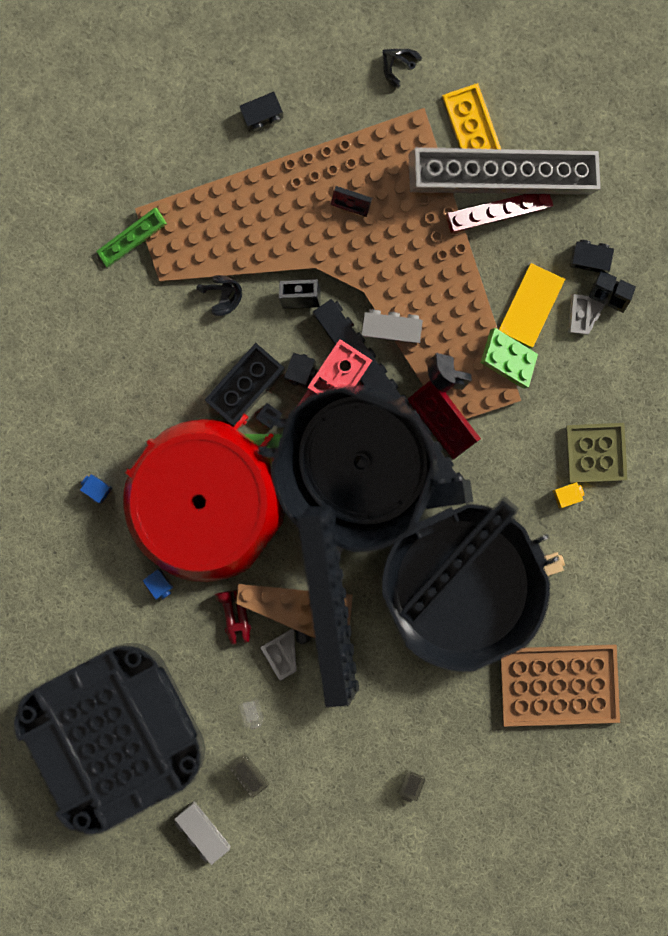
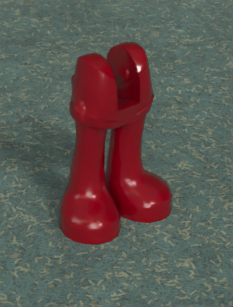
(243, 624)

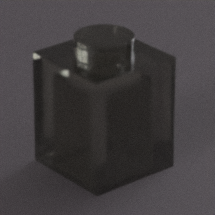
(411, 786)

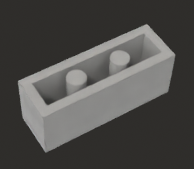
(392, 326)
(202, 833)

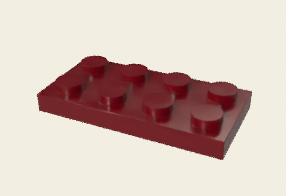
(444, 419)

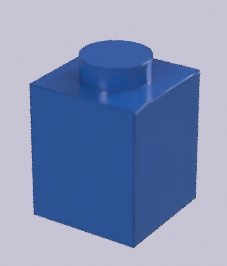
(95, 488)
(158, 584)

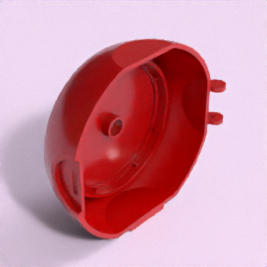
(239, 494)

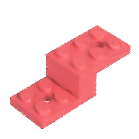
(332, 376)

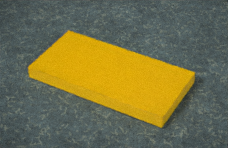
(470, 119)
(531, 305)

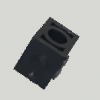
(301, 370)

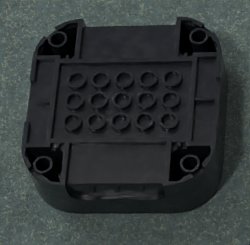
(111, 737)

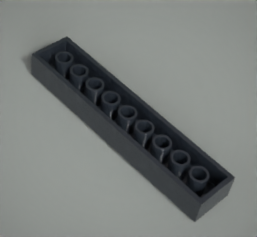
(328, 605)

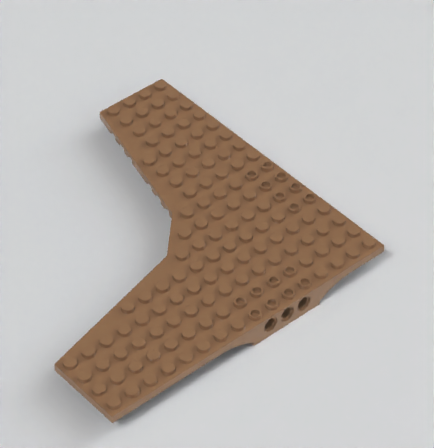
(397, 255)

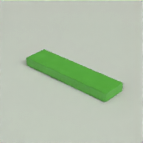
(131, 237)

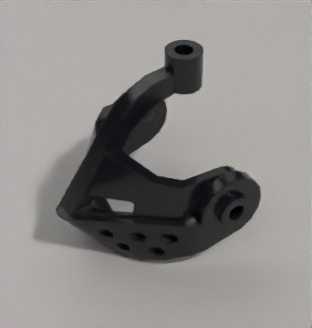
(390, 55)
(225, 305)

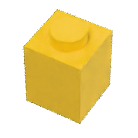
(568, 495)

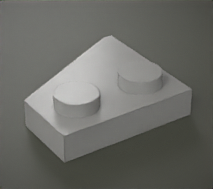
(583, 314)
(281, 654)

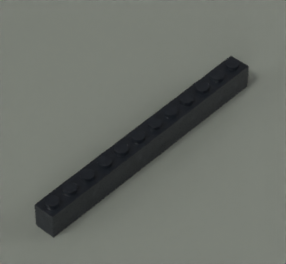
(338, 327)

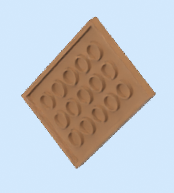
(560, 685)

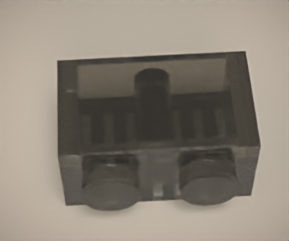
(249, 775)

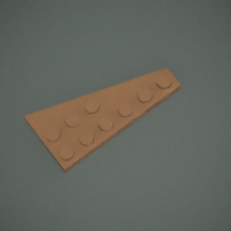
(282, 605)

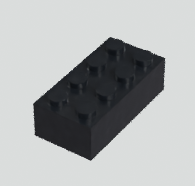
(245, 384)

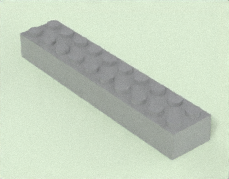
(503, 171)

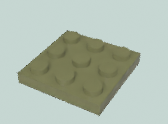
(596, 452)

